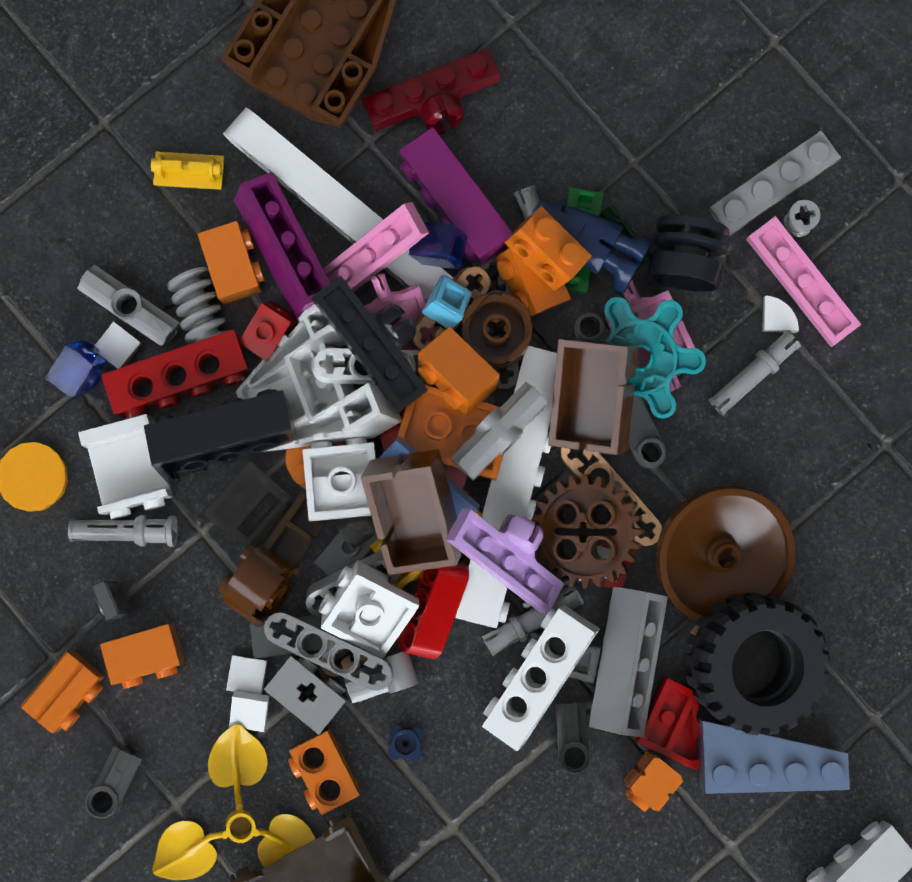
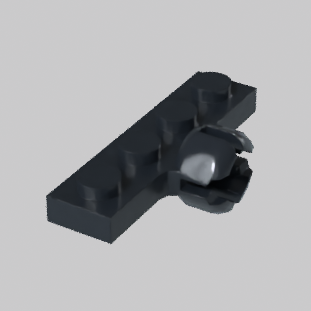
(373, 341)

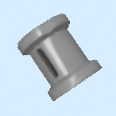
(806, 209)

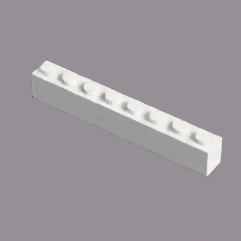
(512, 490)

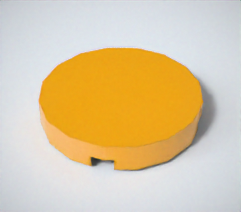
(32, 476)

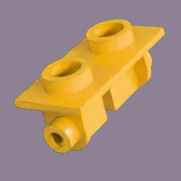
(188, 170)

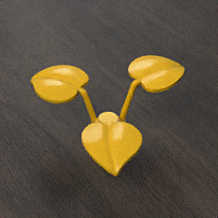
(234, 760)

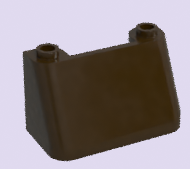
(336, 856)

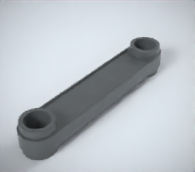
(642, 426)

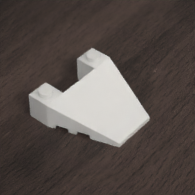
(319, 408)

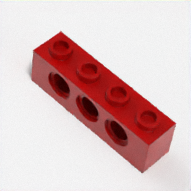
(123, 382)

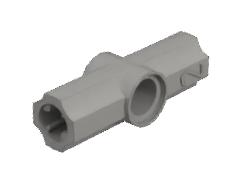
(112, 294)
(499, 431)

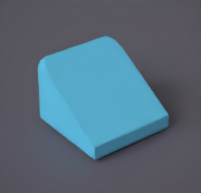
(447, 302)

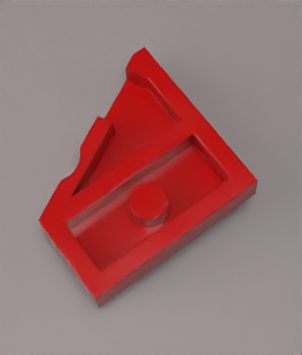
(673, 724)

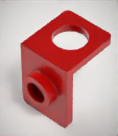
(267, 329)

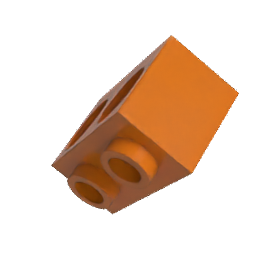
(333, 768)

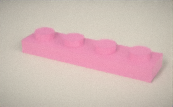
(378, 247)
(803, 281)

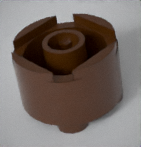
(496, 311)
(258, 584)

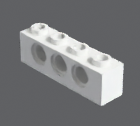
(516, 727)

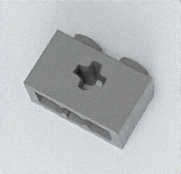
(287, 691)

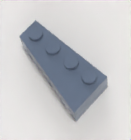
(764, 763)

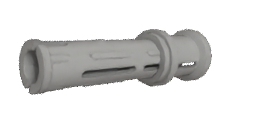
(139, 530)

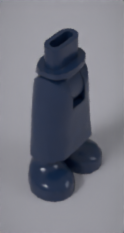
(600, 239)

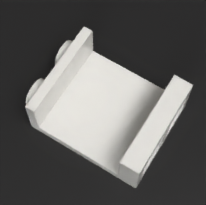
(124, 467)

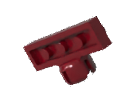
(433, 93)

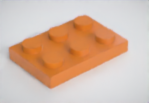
(435, 425)

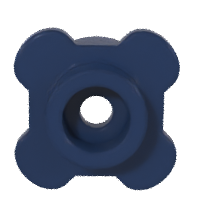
(411, 751)

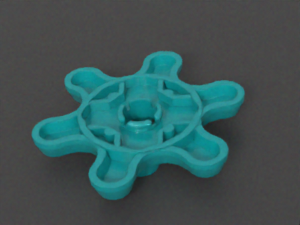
(665, 354)

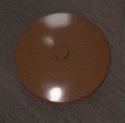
(722, 547)

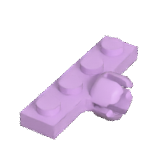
(508, 555)

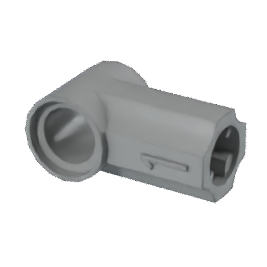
(403, 677)

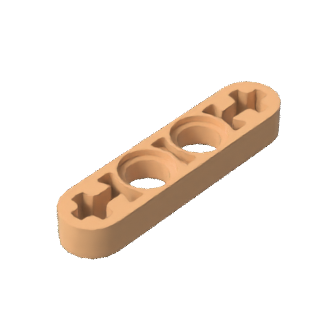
(648, 516)

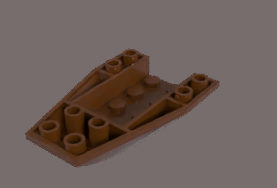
(311, 53)

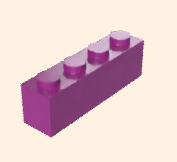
(455, 196)
(281, 241)

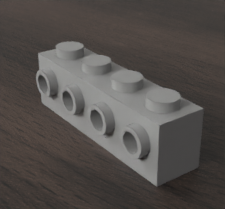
(628, 662)

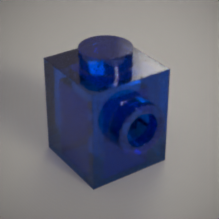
(441, 247)
(77, 369)

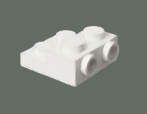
(334, 479)
(367, 609)

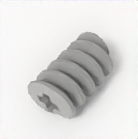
(195, 305)

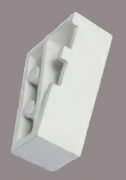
(876, 857)

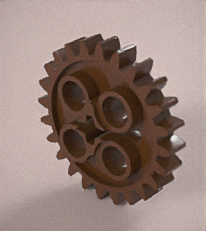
(586, 500)

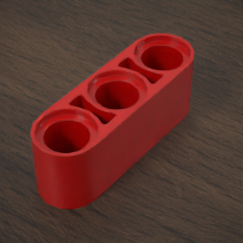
(439, 599)

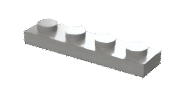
(775, 183)

